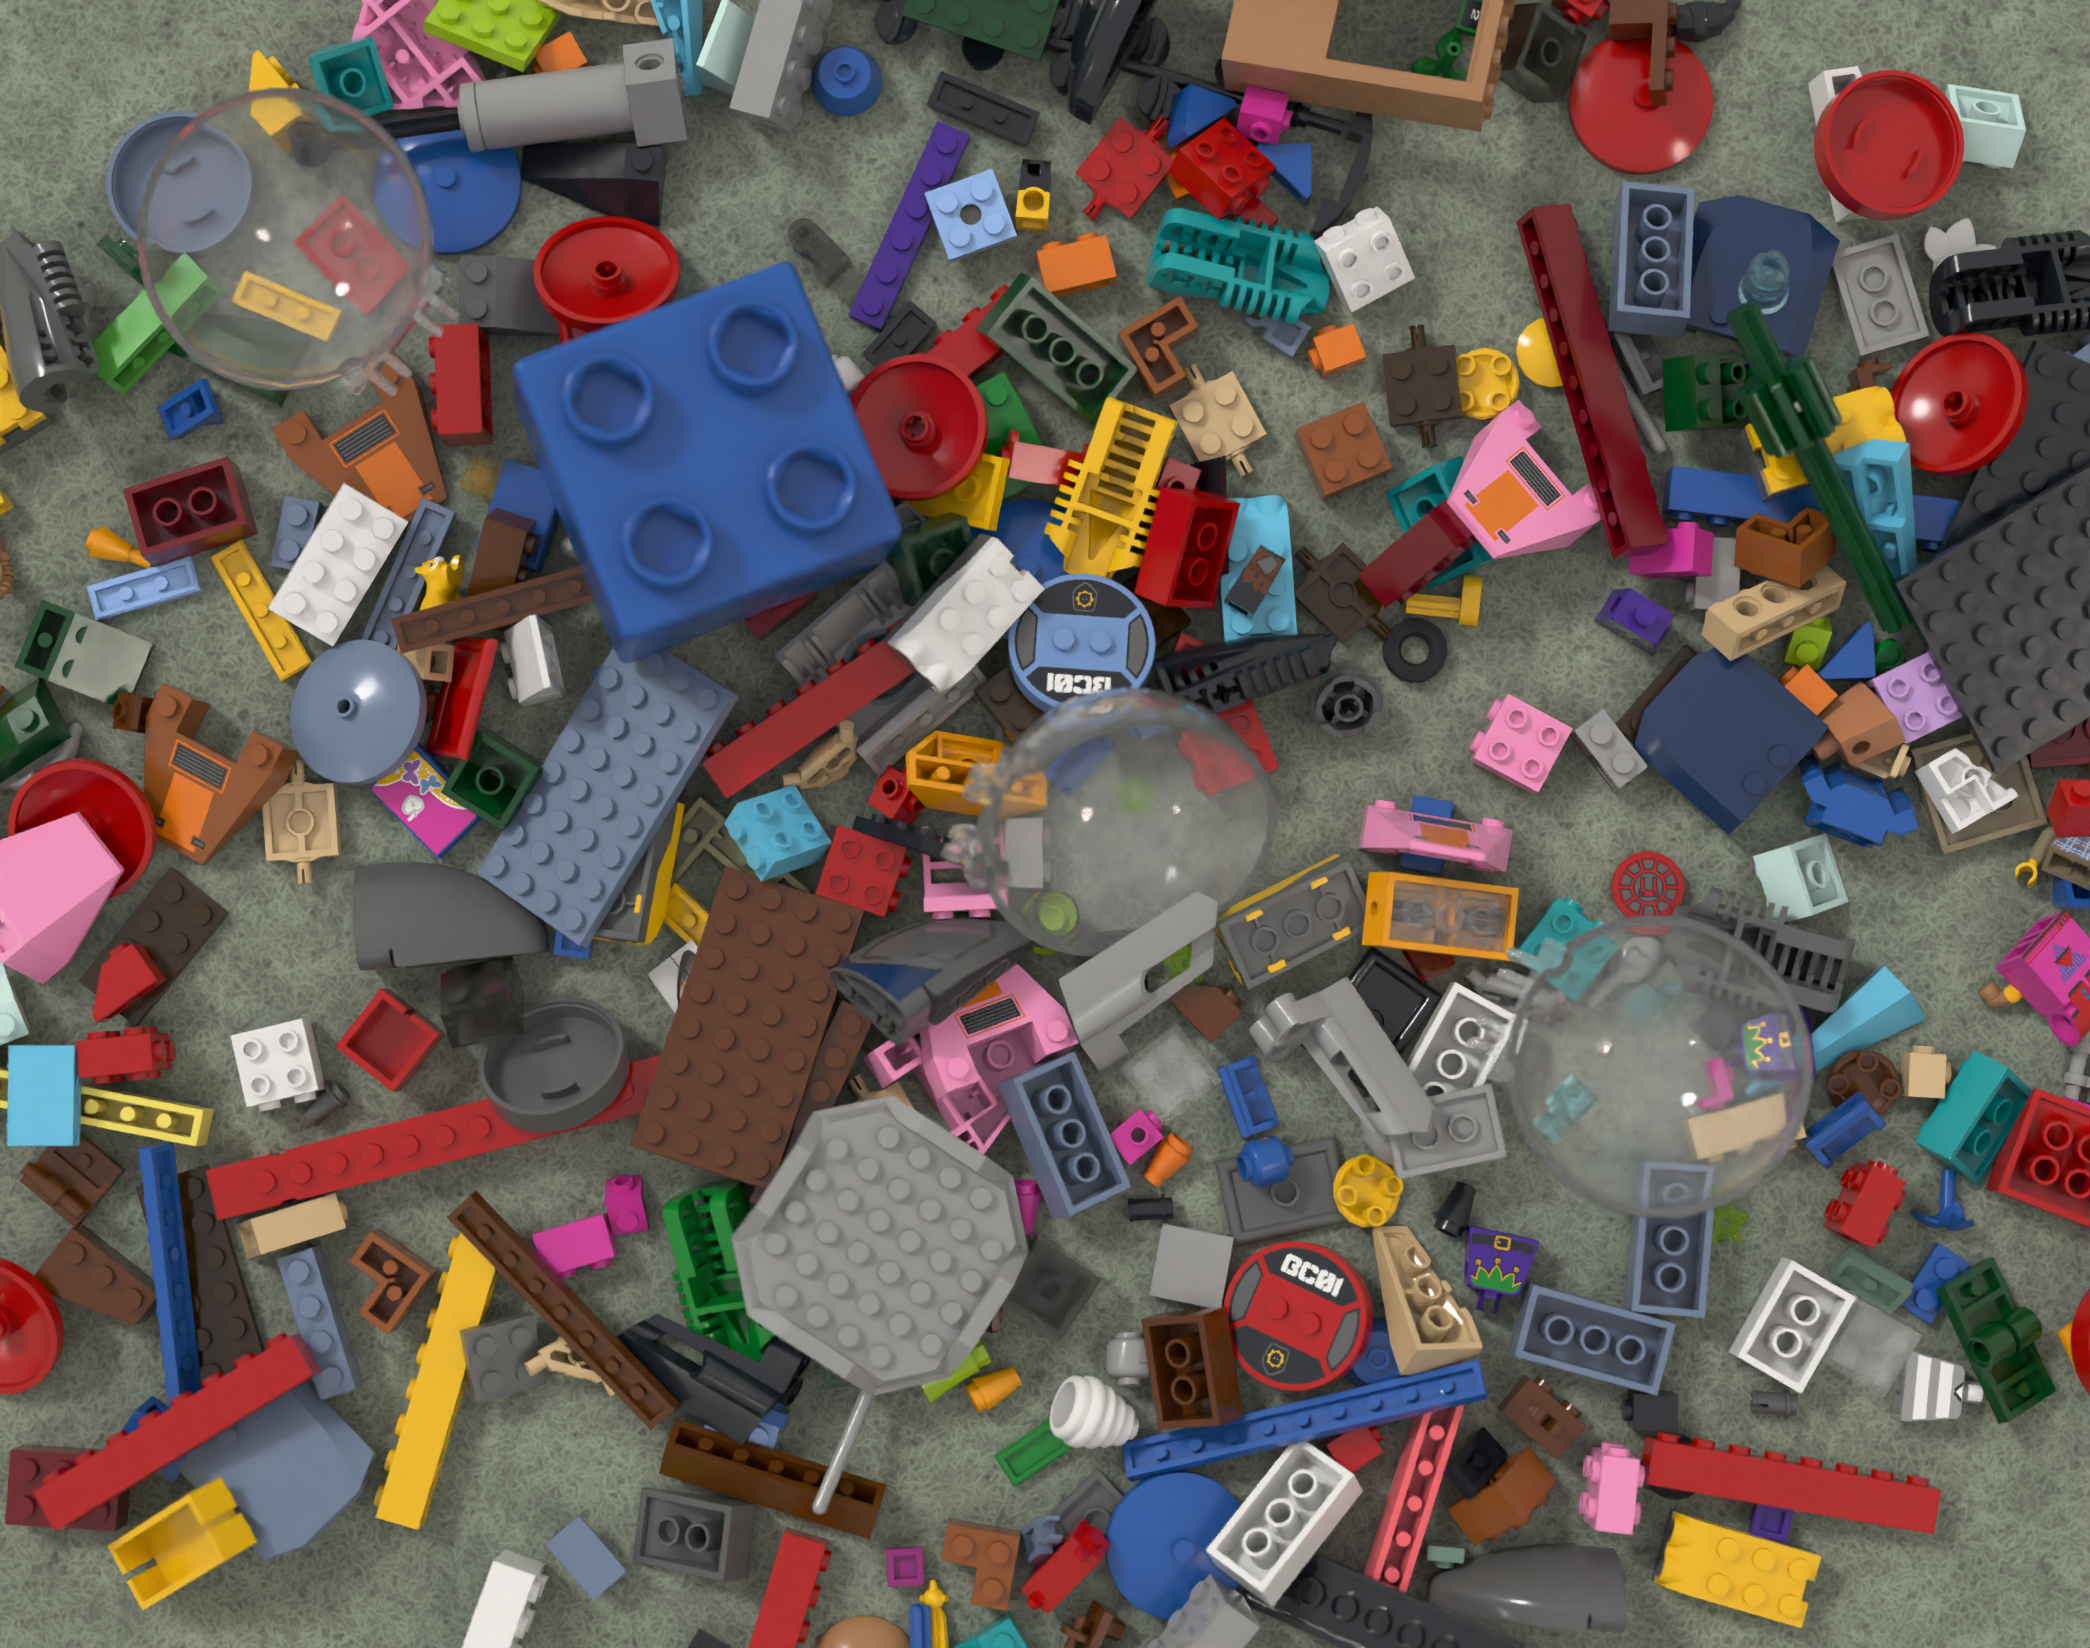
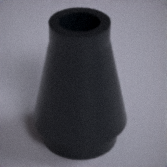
(1456, 1210)

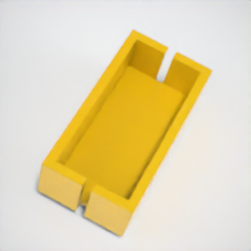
(184, 1540)

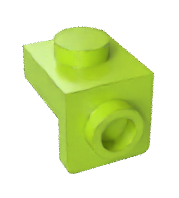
(1809, 643)

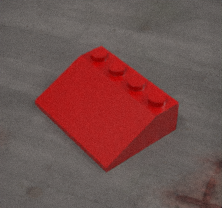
(2047, 1158)

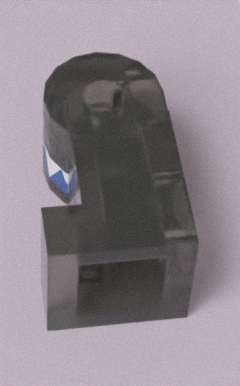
(813, 242)

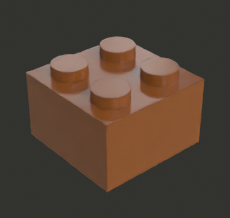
(1342, 451)

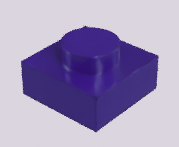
(1770, 1522)

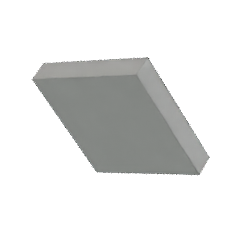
(1192, 1266)

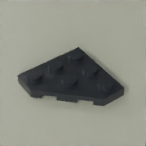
(903, 834)

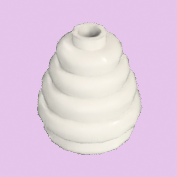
(1091, 1414)

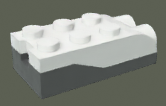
(963, 614)

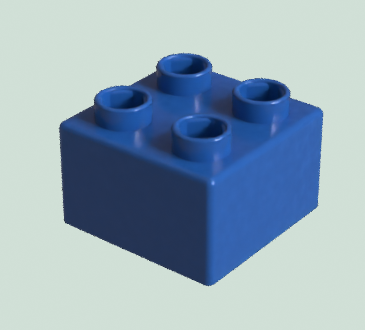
(705, 461)

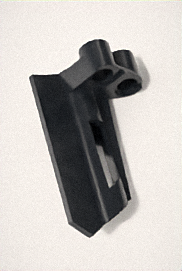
(729, 1388)

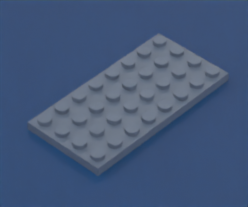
(607, 790)

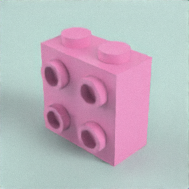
(1519, 743)
(1611, 1488)

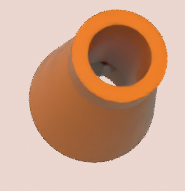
(1168, 1158)

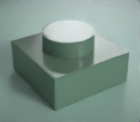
(1443, 1553)

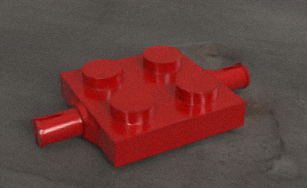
(1125, 167)

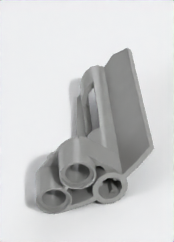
(1110, 989)

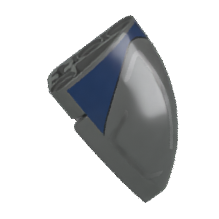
(927, 971)

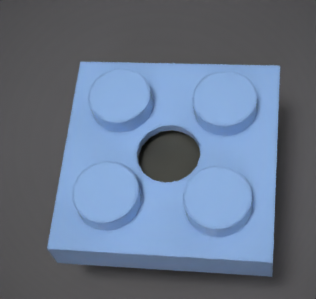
(970, 215)

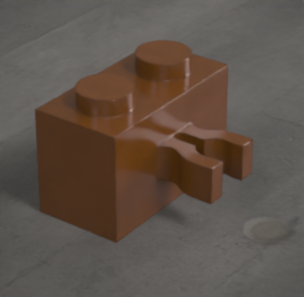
(1541, 1416)

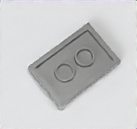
(1878, 296)
(1462, 1134)

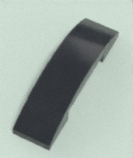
(1331, 210)

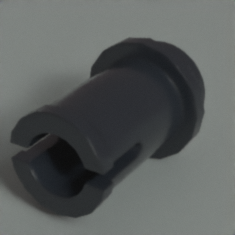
(1150, 1209)

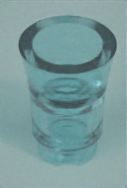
(1770, 291)

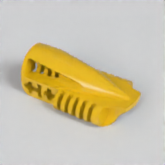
(1112, 491)

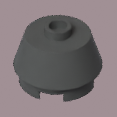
(1346, 703)

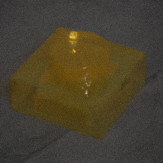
(481, 476)

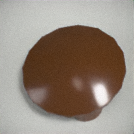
(1866, 1072)

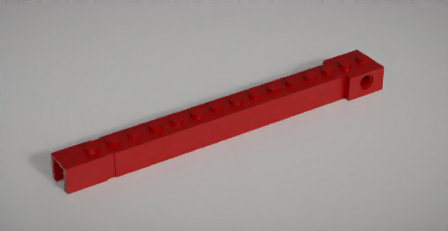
(392, 1150)

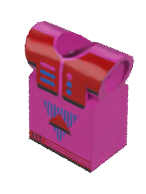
(2054, 974)

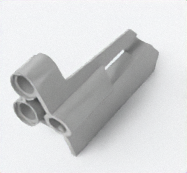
(1343, 1035)

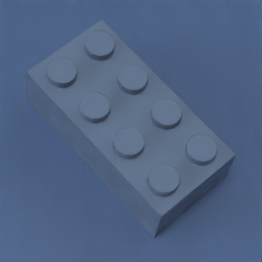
(1651, 259)
(1063, 1135)
(1669, 1265)
(1592, 1338)

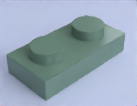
(1870, 1279)

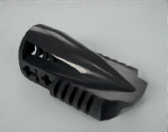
(2025, 284)
(1248, 665)

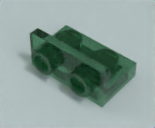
(123, 255)

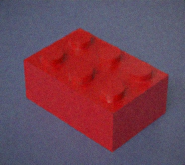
(462, 385)
(1186, 548)

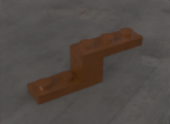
(1649, 21)

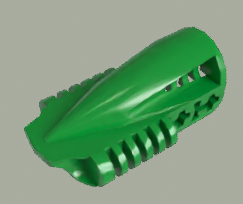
(711, 1272)

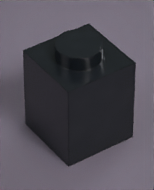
(1651, 1411)

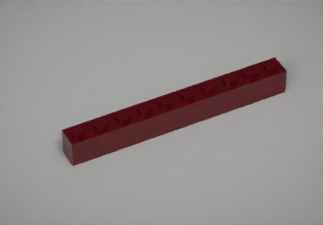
(1592, 381)

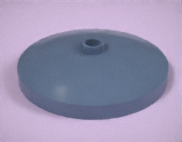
(358, 712)

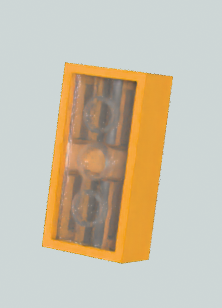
(1439, 916)

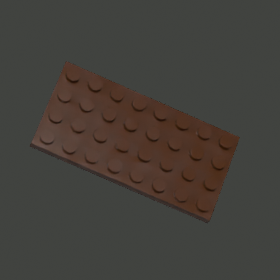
(747, 1029)

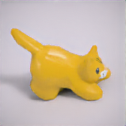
(441, 580)

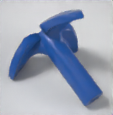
(1950, 1212)

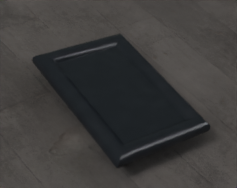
(1393, 997)

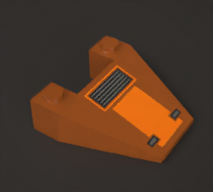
(381, 453)
(198, 791)

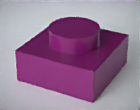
(905, 1566)

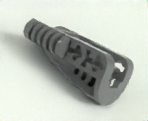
(39, 301)
(1804, 957)

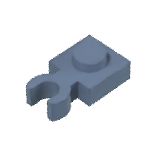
(1279, 335)
(1039, 1539)

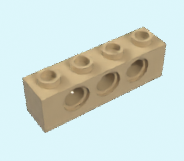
(1770, 612)

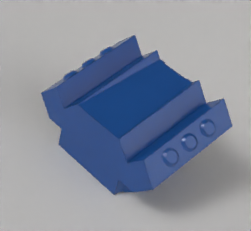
(1854, 805)

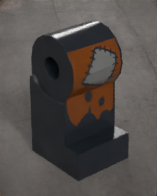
(1254, 582)

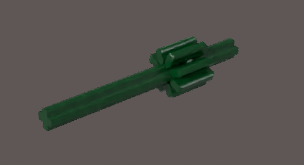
(1795, 415)

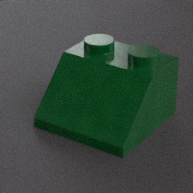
(493, 779)

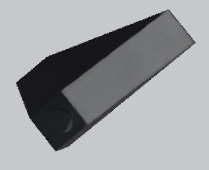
(601, 176)

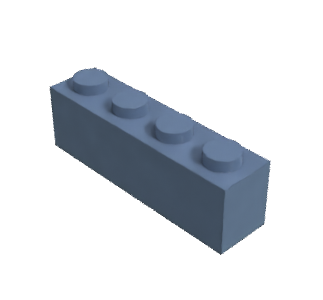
(320, 1321)

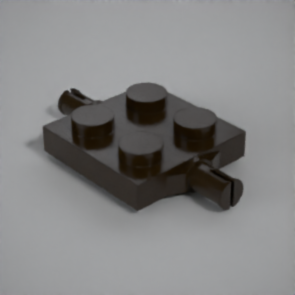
(1422, 386)
(1338, 595)

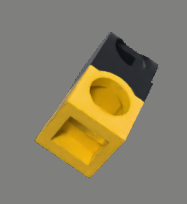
(1033, 195)

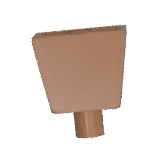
(1857, 727)

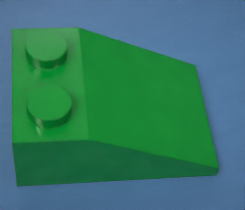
(1006, 414)

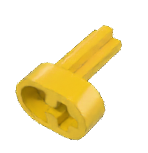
(1463, 608)

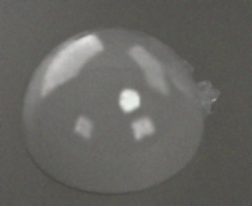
(290, 243)
(1115, 818)
(1681, 1043)

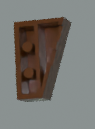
(98, 1277)

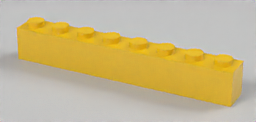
(437, 1390)

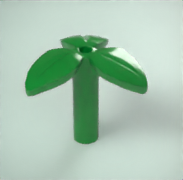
(1448, 50)

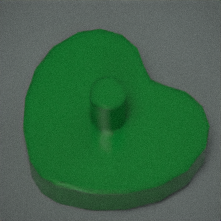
(1888, 655)

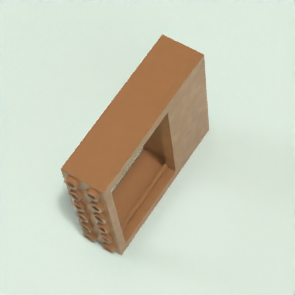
(1288, 48)

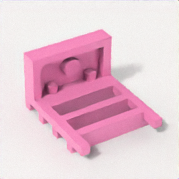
(947, 898)

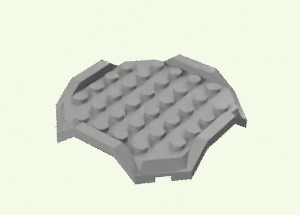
(881, 1246)

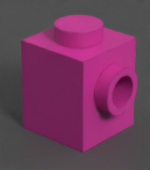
(1263, 115)
(1136, 1135)

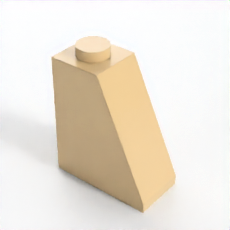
(292, 1225)

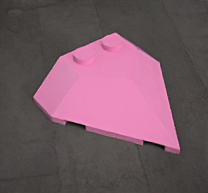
(416, 65)

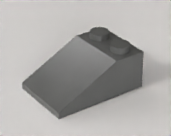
(502, 297)
(695, 1533)

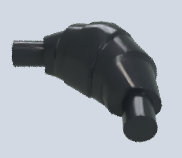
(1703, 19)

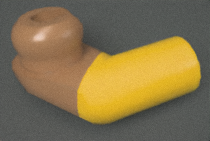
(1995, 997)

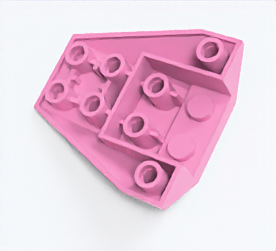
(51, 894)

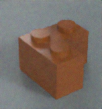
(1150, 344)
(1785, 550)
(400, 1278)
(1505, 1499)
(991, 1551)

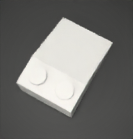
(533, 662)

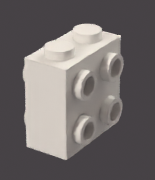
(1364, 258)
(278, 1064)

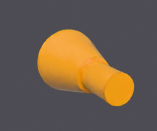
(108, 545)

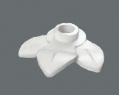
(1956, 240)

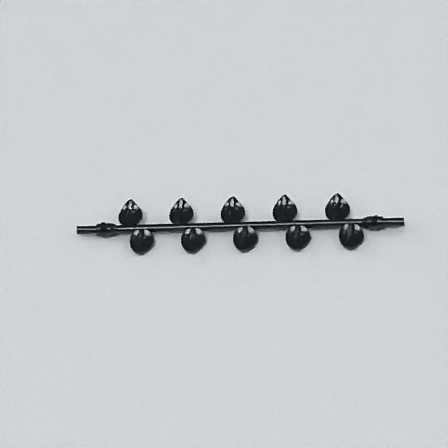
(1151, 51)

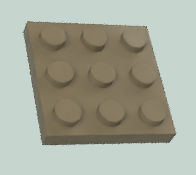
(2013, 817)

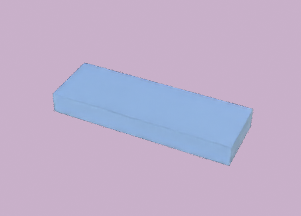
(144, 589)

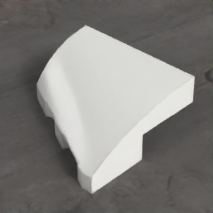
(1962, 789)

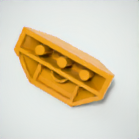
(941, 769)

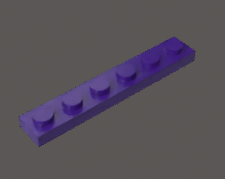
(908, 227)

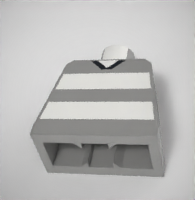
(1932, 1389)

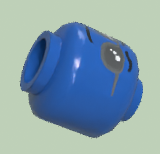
(1264, 1161)

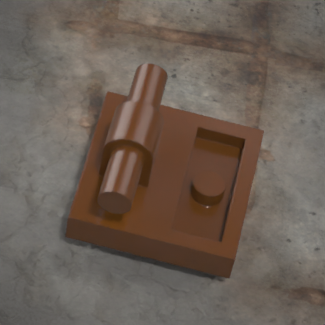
(72, 1178)

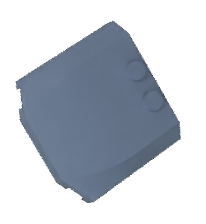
(287, 1469)

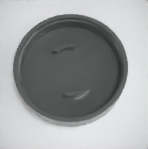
(560, 1068)

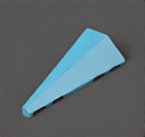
(684, 24)
(1882, 488)
(1865, 1017)

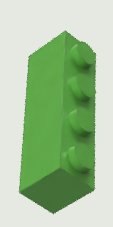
(131, 344)

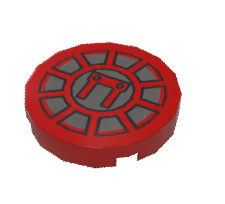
(1647, 885)

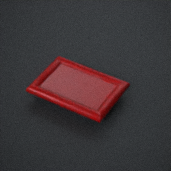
(462, 698)

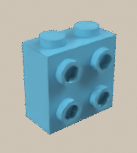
(777, 832)

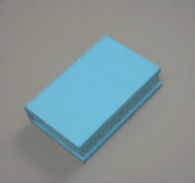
(43, 1096)

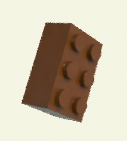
(1192, 1368)

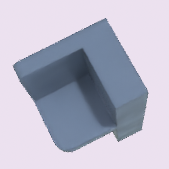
(586, 1557)

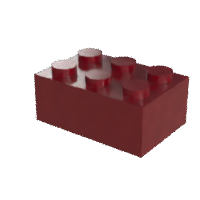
(190, 511)
(1418, 556)
(33, 1463)

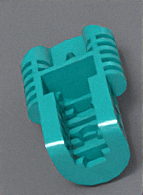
(1244, 268)

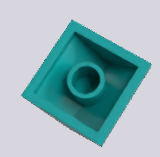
(353, 75)

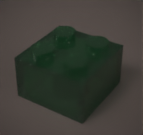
(927, 552)

